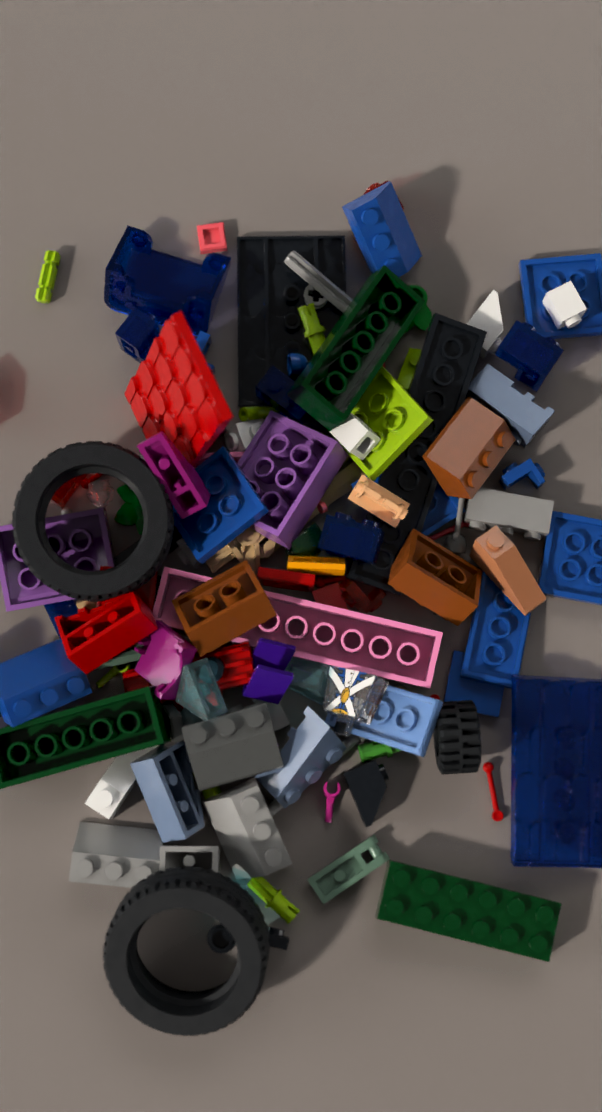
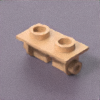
(379, 501)

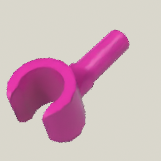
(330, 800)

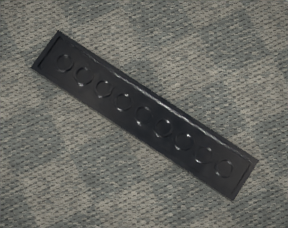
(440, 389)

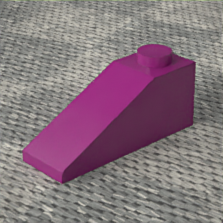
(177, 475)

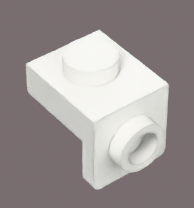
(241, 434)

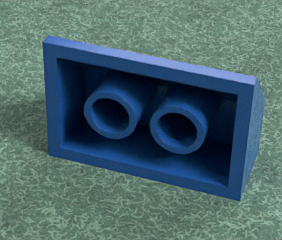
(383, 230)
(39, 683)

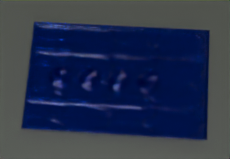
(556, 772)

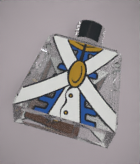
(352, 697)

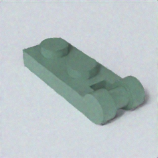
(347, 869)

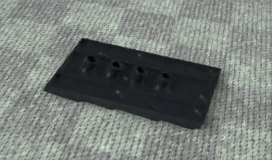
(269, 303)

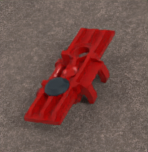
(230, 666)

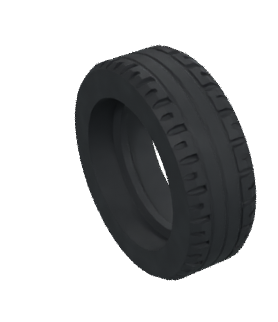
(37, 493)
(174, 1009)

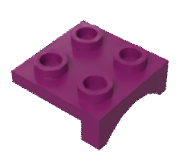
(163, 660)

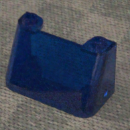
(163, 282)

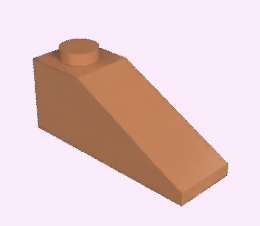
(507, 569)

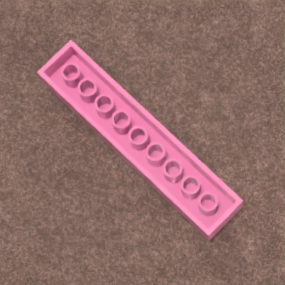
(326, 633)

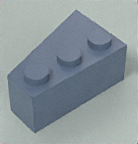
(501, 397)
(304, 758)
(170, 791)

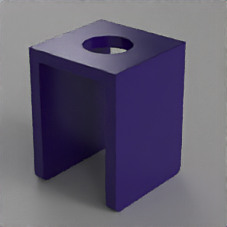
(270, 678)

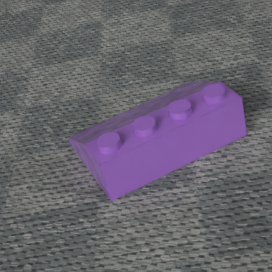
(290, 473)
(77, 538)

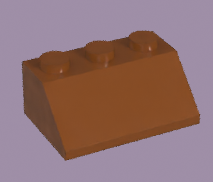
(468, 449)
(436, 578)
(223, 608)

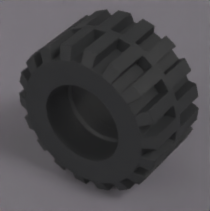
(457, 738)

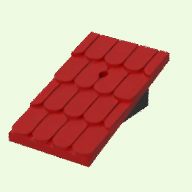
(178, 392)

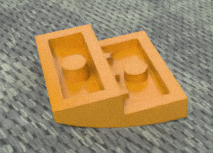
(317, 565)

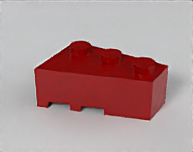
(105, 631)

